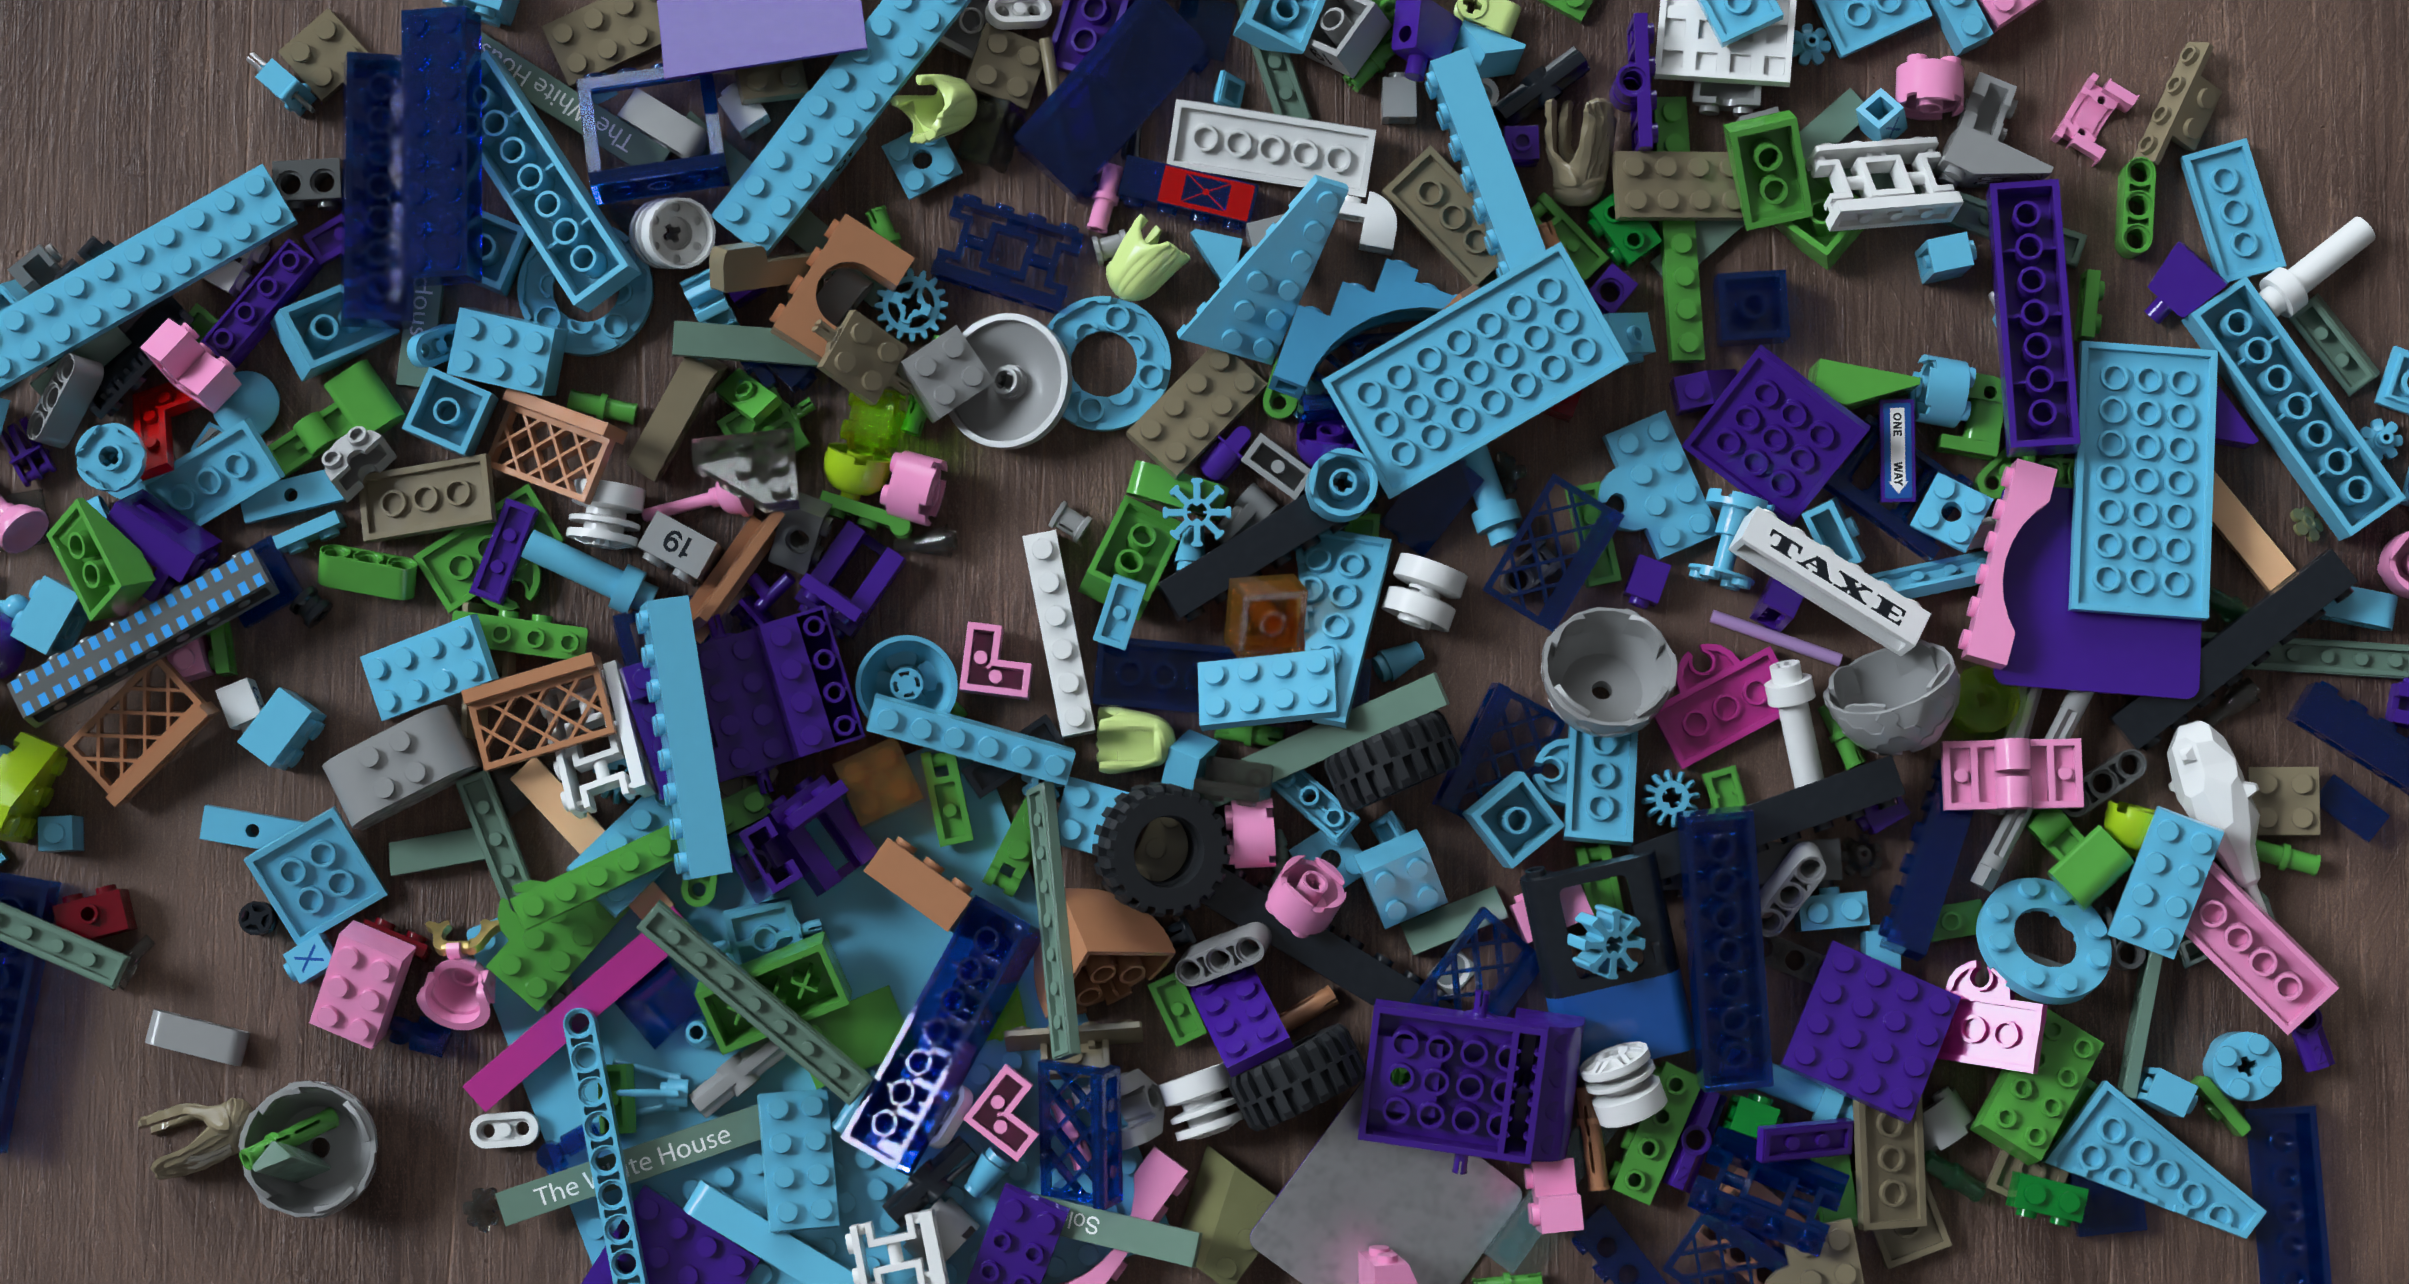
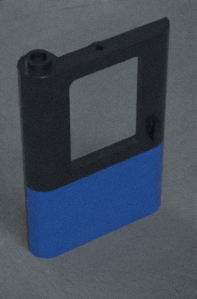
(1637, 1005)

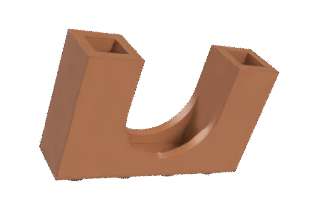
(850, 247)

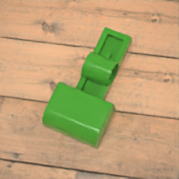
(358, 401)
(2084, 864)

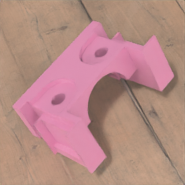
(2089, 116)

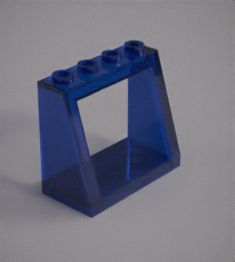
(657, 177)

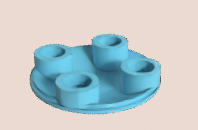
(253, 399)

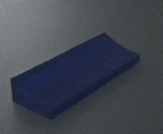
(2291, 1189)

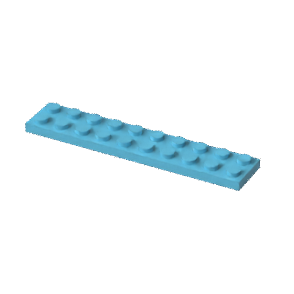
(833, 119)
(140, 273)

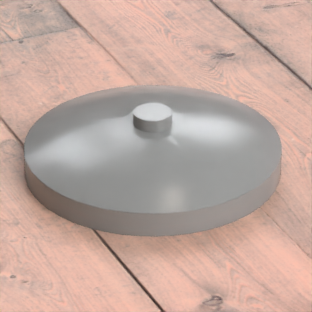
(1029, 385)

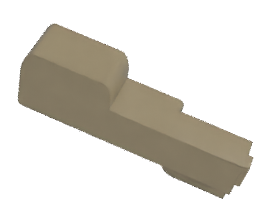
(748, 267)

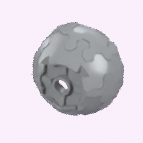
(1612, 652)
(1895, 700)
(350, 1154)

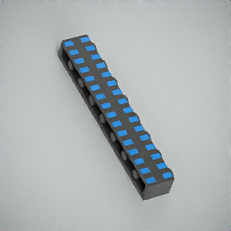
(142, 638)

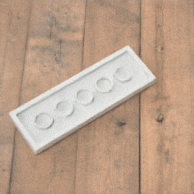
(1269, 146)

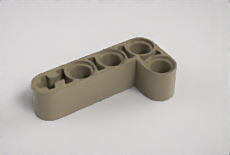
(675, 415)

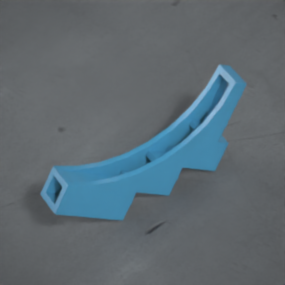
(1355, 310)

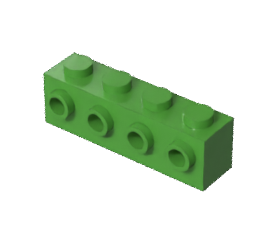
(1654, 1139)

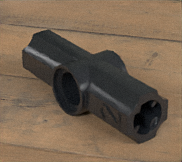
(1541, 86)
(930, 1180)

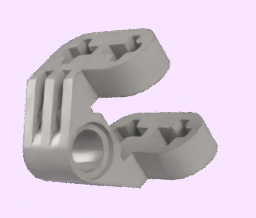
(1140, 1106)

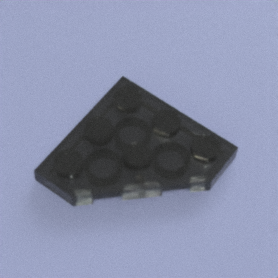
(752, 466)

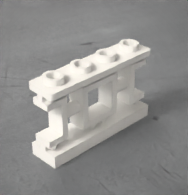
(1883, 206)
(623, 745)
(932, 1243)

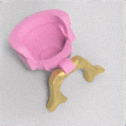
(460, 987)

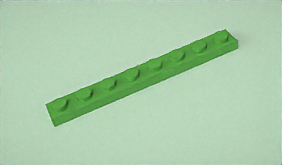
(1679, 249)
(626, 864)

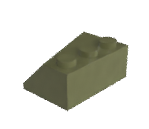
(1225, 1209)

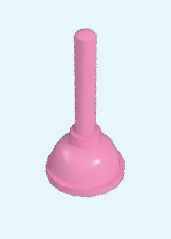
(715, 496)
(20, 526)

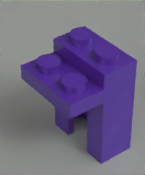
(166, 541)
(817, 589)
(819, 801)
(762, 861)

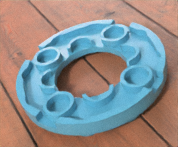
(592, 337)
(1152, 355)
(2023, 975)

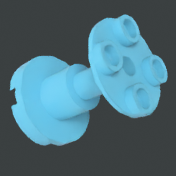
(111, 459)
(1732, 512)

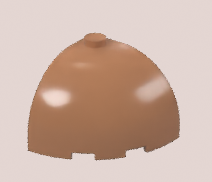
(1109, 948)

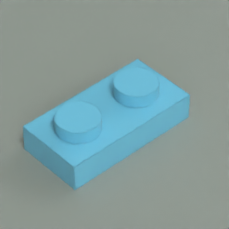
(323, 527)
(1119, 612)

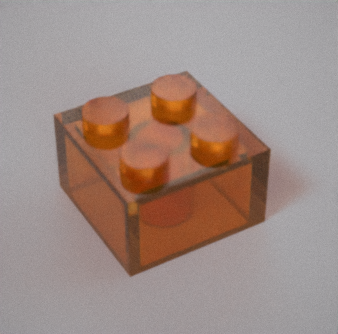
(1265, 615)
(879, 782)

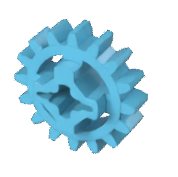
(926, 311)

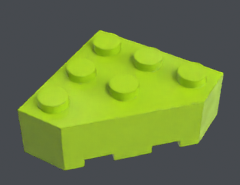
(27, 785)

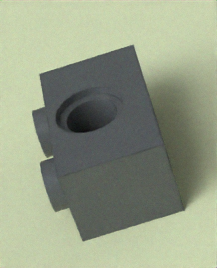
(790, 547)

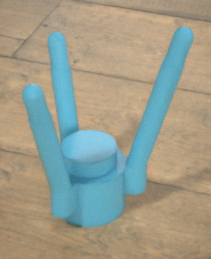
(673, 1092)

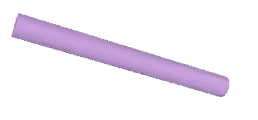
(1776, 638)

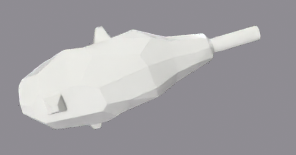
(2216, 793)

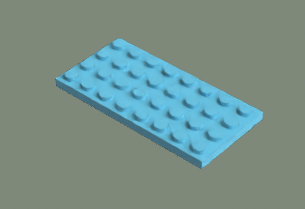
(1475, 370)
(2143, 481)

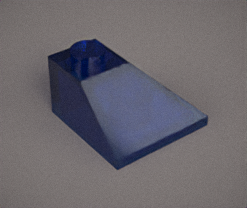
(659, 1003)

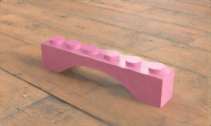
(1990, 631)
(1153, 1184)

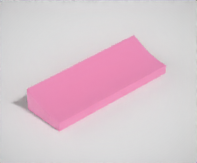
(2257, 952)

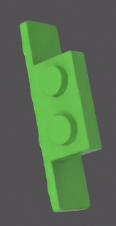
(532, 636)

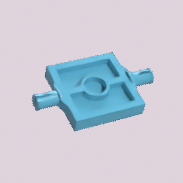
(763, 929)

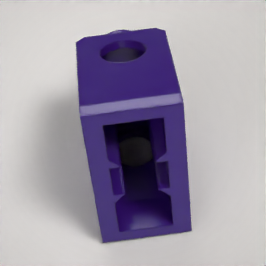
(1422, 34)
(2182, 284)
(1776, 605)

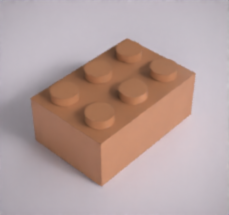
(920, 883)

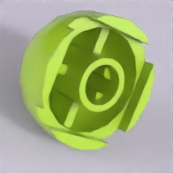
(855, 471)
(2127, 824)

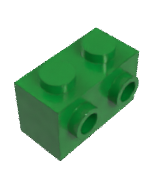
(1626, 239)
(1748, 1113)
(2048, 1197)

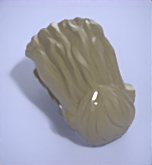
(1580, 175)
(210, 1147)

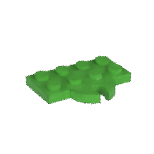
(455, 558)
(544, 957)

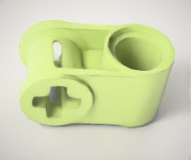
(1491, 14)

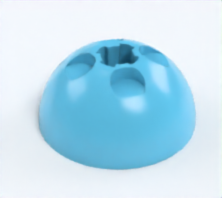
(901, 654)

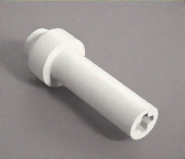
(2287, 289)
(1790, 693)

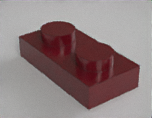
(422, 951)

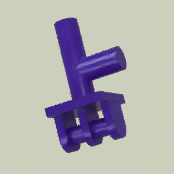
(759, 607)

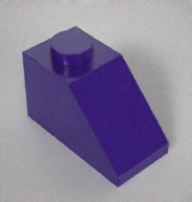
(1699, 390)
(2230, 426)

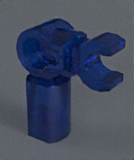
(552, 1153)

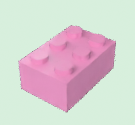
(362, 984)

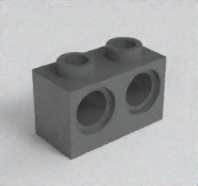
(311, 175)

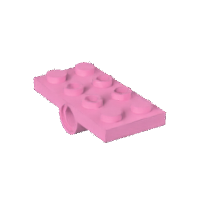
(2012, 774)

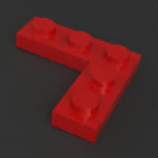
(153, 424)

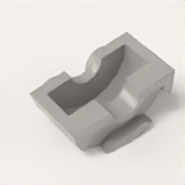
(1717, 97)
(1989, 106)
(37, 268)
(355, 457)
(1945, 1120)
(954, 1229)

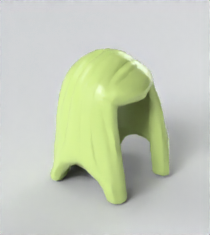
(940, 113)
(1143, 264)
(1131, 740)

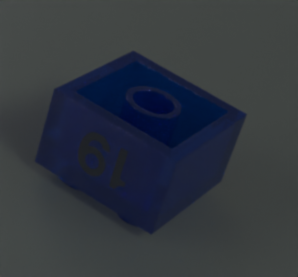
(1751, 308)

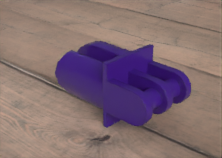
(27, 454)
(1225, 455)

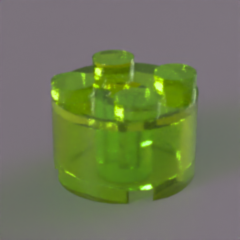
(876, 426)
(2001, 699)

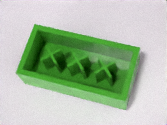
(800, 975)
(2029, 1108)

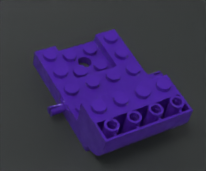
(766, 694)
(1475, 1081)

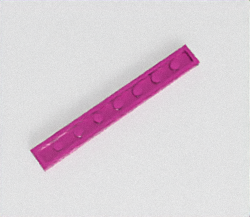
(548, 1033)

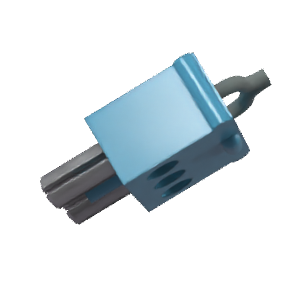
(283, 85)

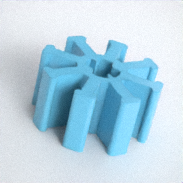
(707, 303)
(1197, 502)
(1606, 941)

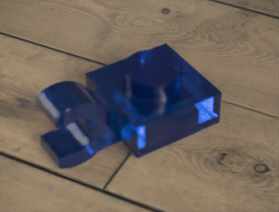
(422, 1036)

